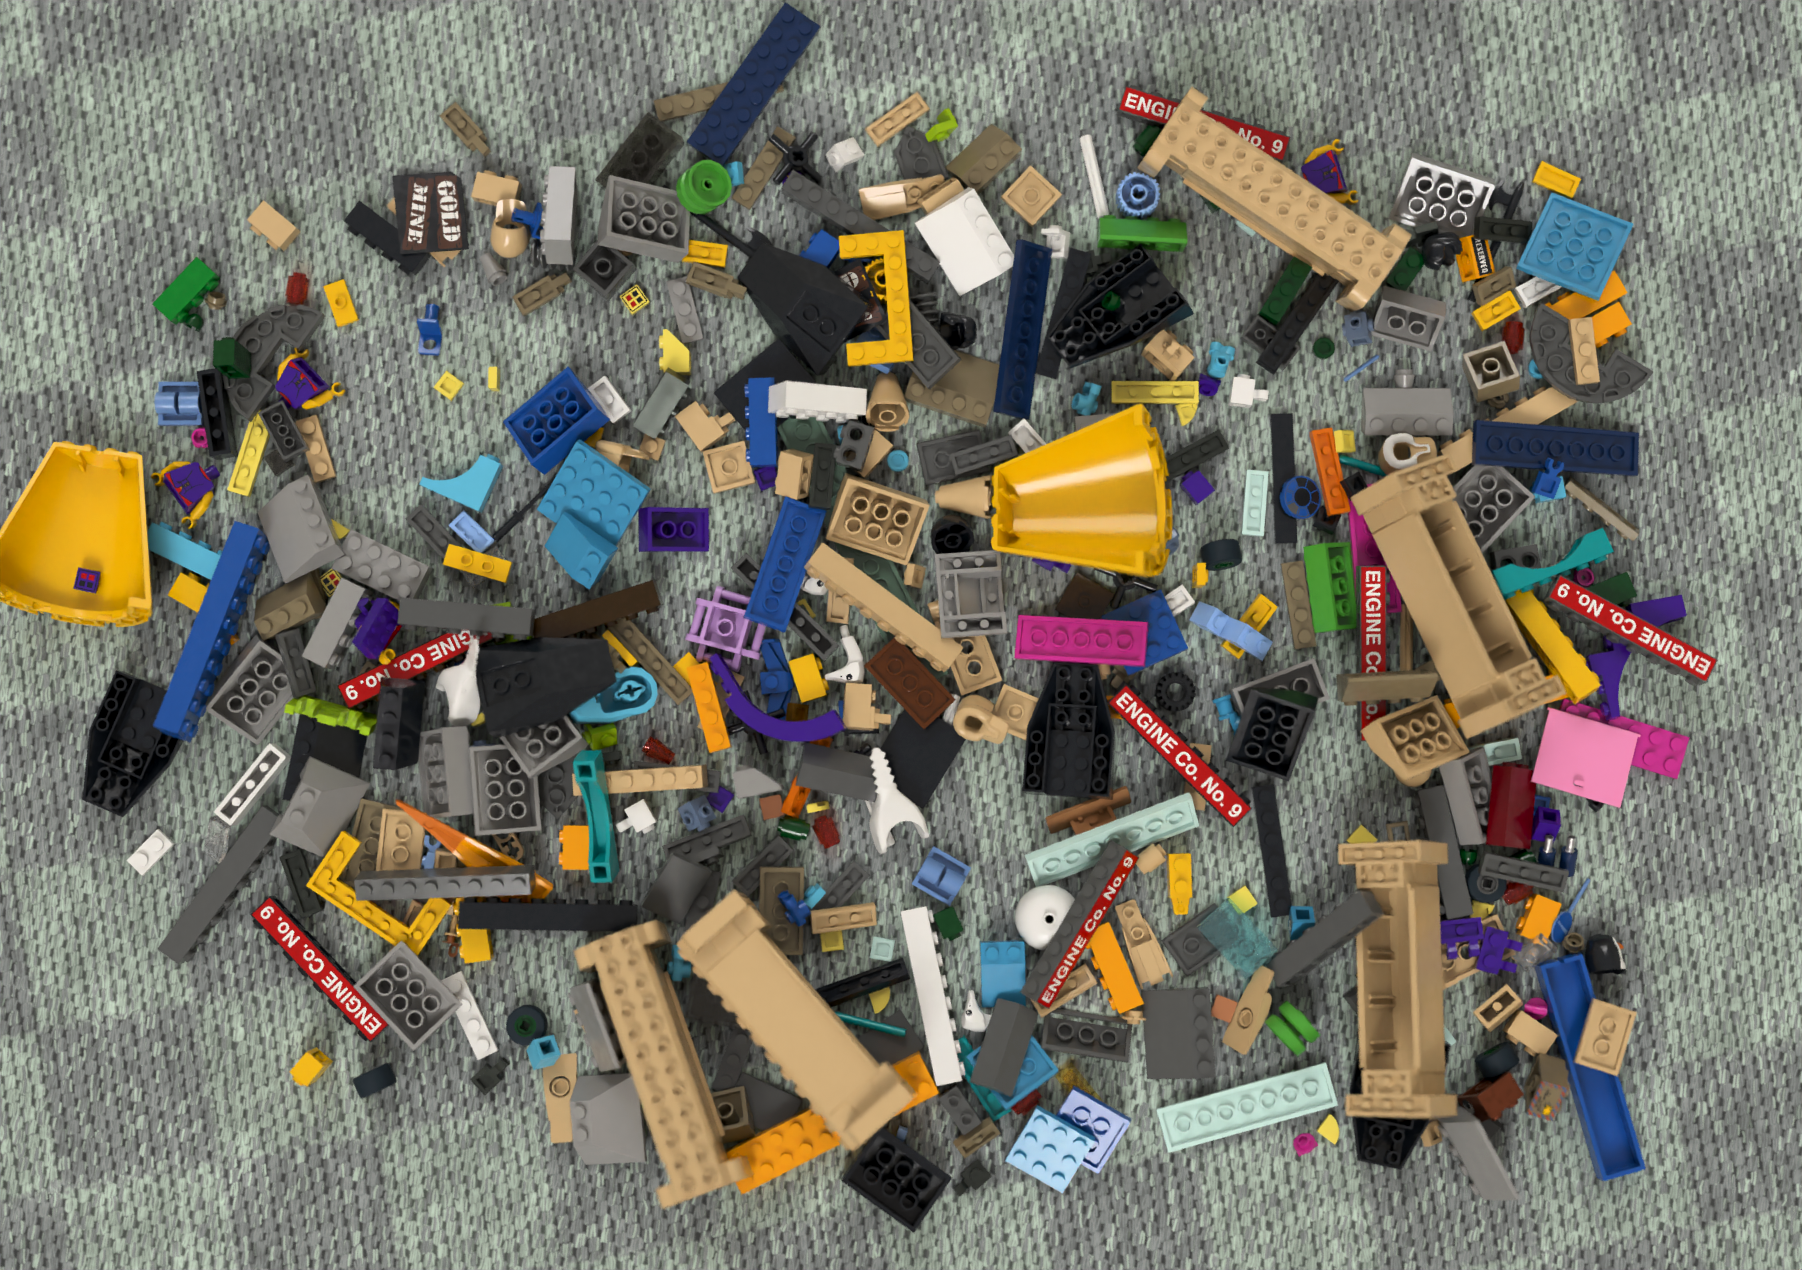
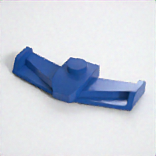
(778, 679)

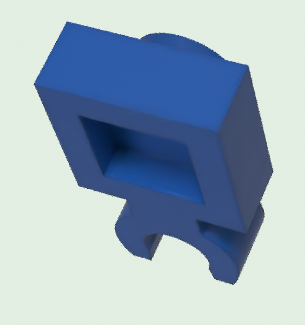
(1548, 482)

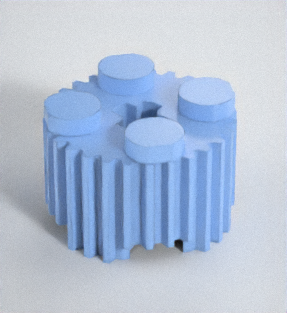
(1142, 186)

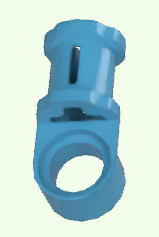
(1226, 711)

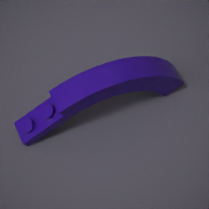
(802, 731)

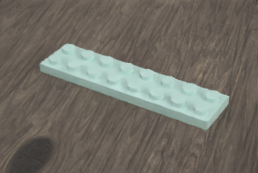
(1130, 832)
(1246, 1107)

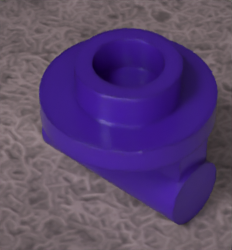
(1207, 385)

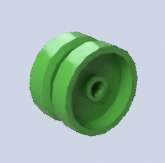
(703, 187)
(1294, 1025)

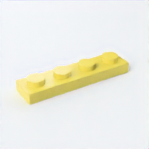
(1154, 392)
(249, 458)

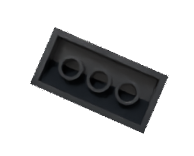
(398, 723)

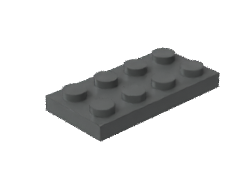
(930, 350)

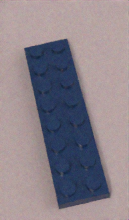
(753, 84)
(1022, 329)
(1578, 448)

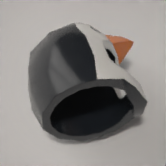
(1604, 955)

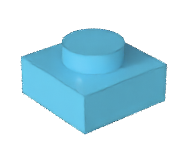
(735, 172)
(813, 895)

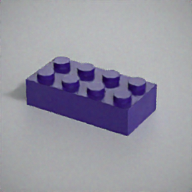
(376, 628)

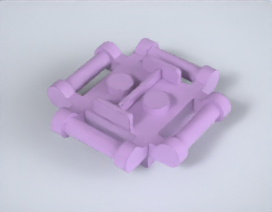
(724, 629)

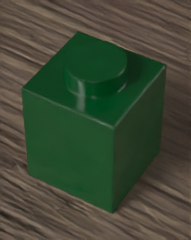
(948, 923)

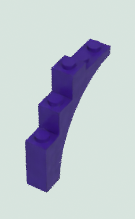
(1610, 664)

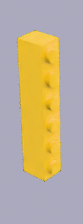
(1552, 645)

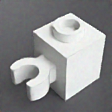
(1243, 392)
(639, 816)

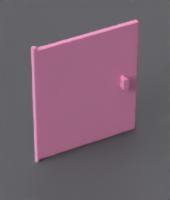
(1586, 755)

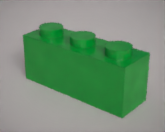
(187, 291)

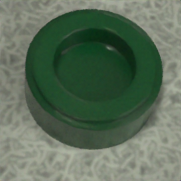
(1323, 348)

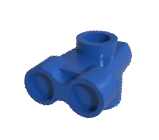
(796, 910)

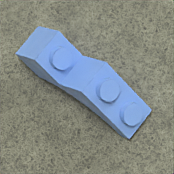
(1231, 630)

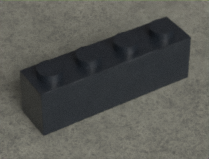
(384, 236)
(217, 415)

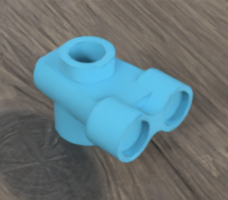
(1220, 359)
(1086, 402)
(678, 967)

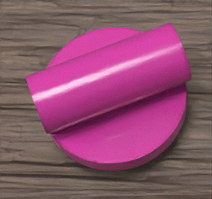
(1536, 1008)
(1304, 1143)

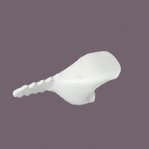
(462, 688)
(890, 805)

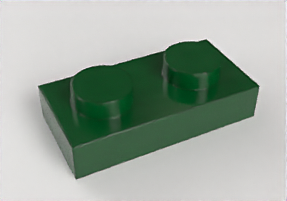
(1406, 270)

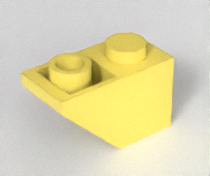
(675, 354)

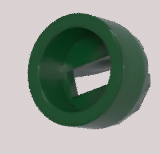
(1111, 301)
(194, 320)
(1469, 857)

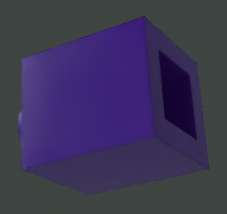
(1196, 487)
(1545, 822)

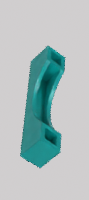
(1585, 549)
(592, 782)

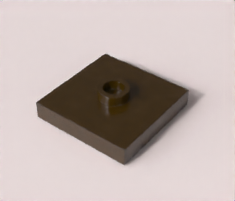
(1084, 599)

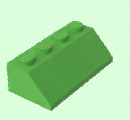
(1151, 233)
(1331, 586)

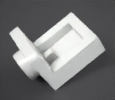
(844, 153)
(1057, 240)

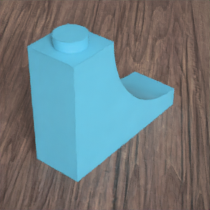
(471, 487)

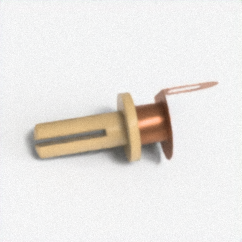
(451, 935)

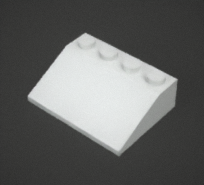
(966, 241)

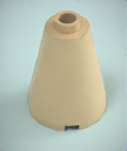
(887, 404)
(968, 496)

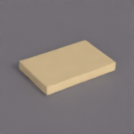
(399, 841)
(1604, 1037)

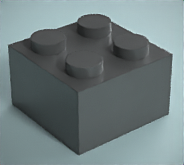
(604, 270)

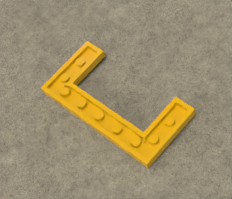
(900, 345)
(326, 884)

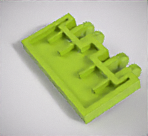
(332, 713)

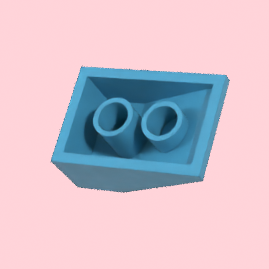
(580, 550)
(1002, 971)

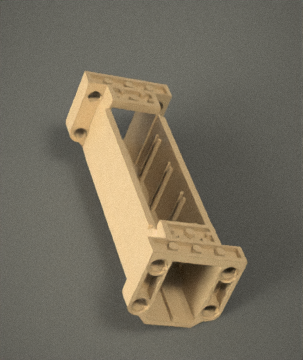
(1275, 201)
(1453, 596)
(1400, 982)
(793, 1021)
(662, 1062)

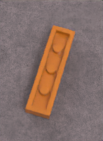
(1329, 471)
(797, 795)

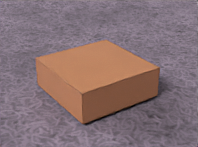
(771, 806)
(1223, 1008)

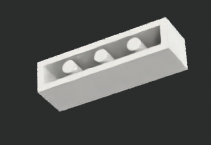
(253, 784)

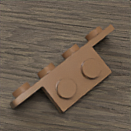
(1089, 813)

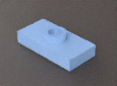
(471, 532)

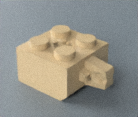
(1168, 354)

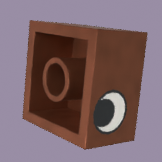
(1491, 1097)

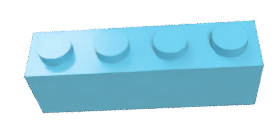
(182, 550)

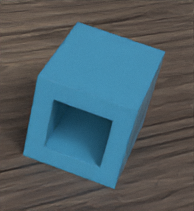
(1299, 920)

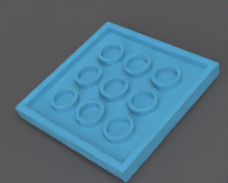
(1575, 246)
(594, 493)

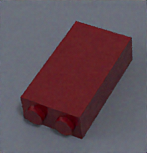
(1511, 806)

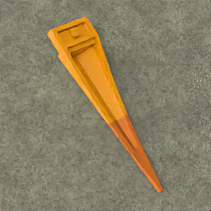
(471, 851)

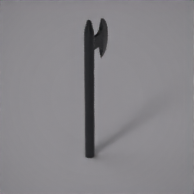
(1511, 201)
(749, 249)

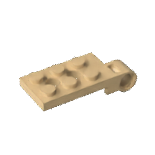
(981, 653)
(1460, 968)

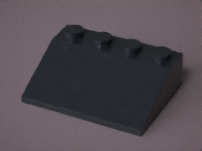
(1272, 730)
(332, 745)
(896, 1179)

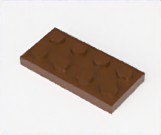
(909, 683)

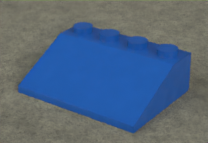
(555, 419)

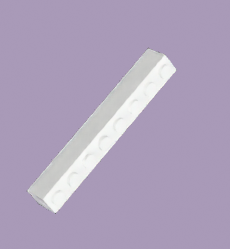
(931, 995)

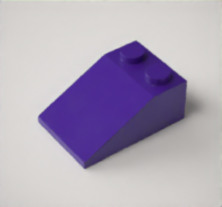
(673, 529)

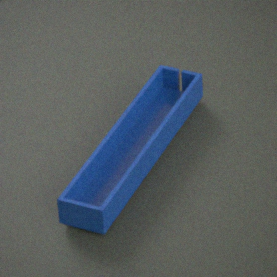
(212, 632)
(1595, 1093)

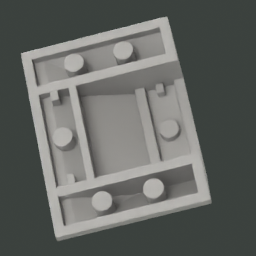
(970, 594)
(319, 807)
(607, 1119)

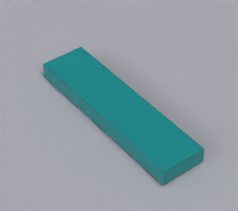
(984, 1094)

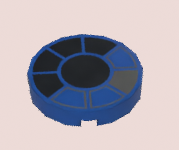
(1300, 497)

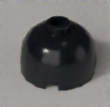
(951, 535)

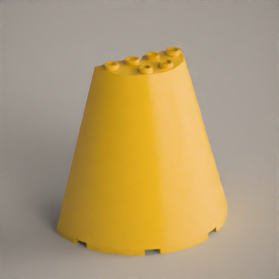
(1089, 498)
(85, 514)

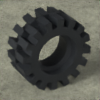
(1175, 705)

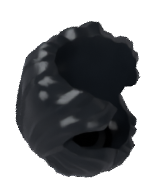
(1440, 250)
(958, 330)

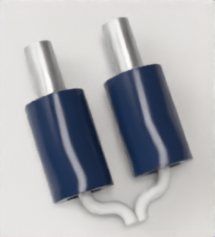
(1567, 857)

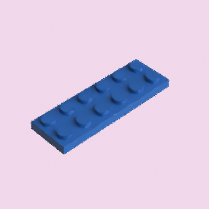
(784, 564)

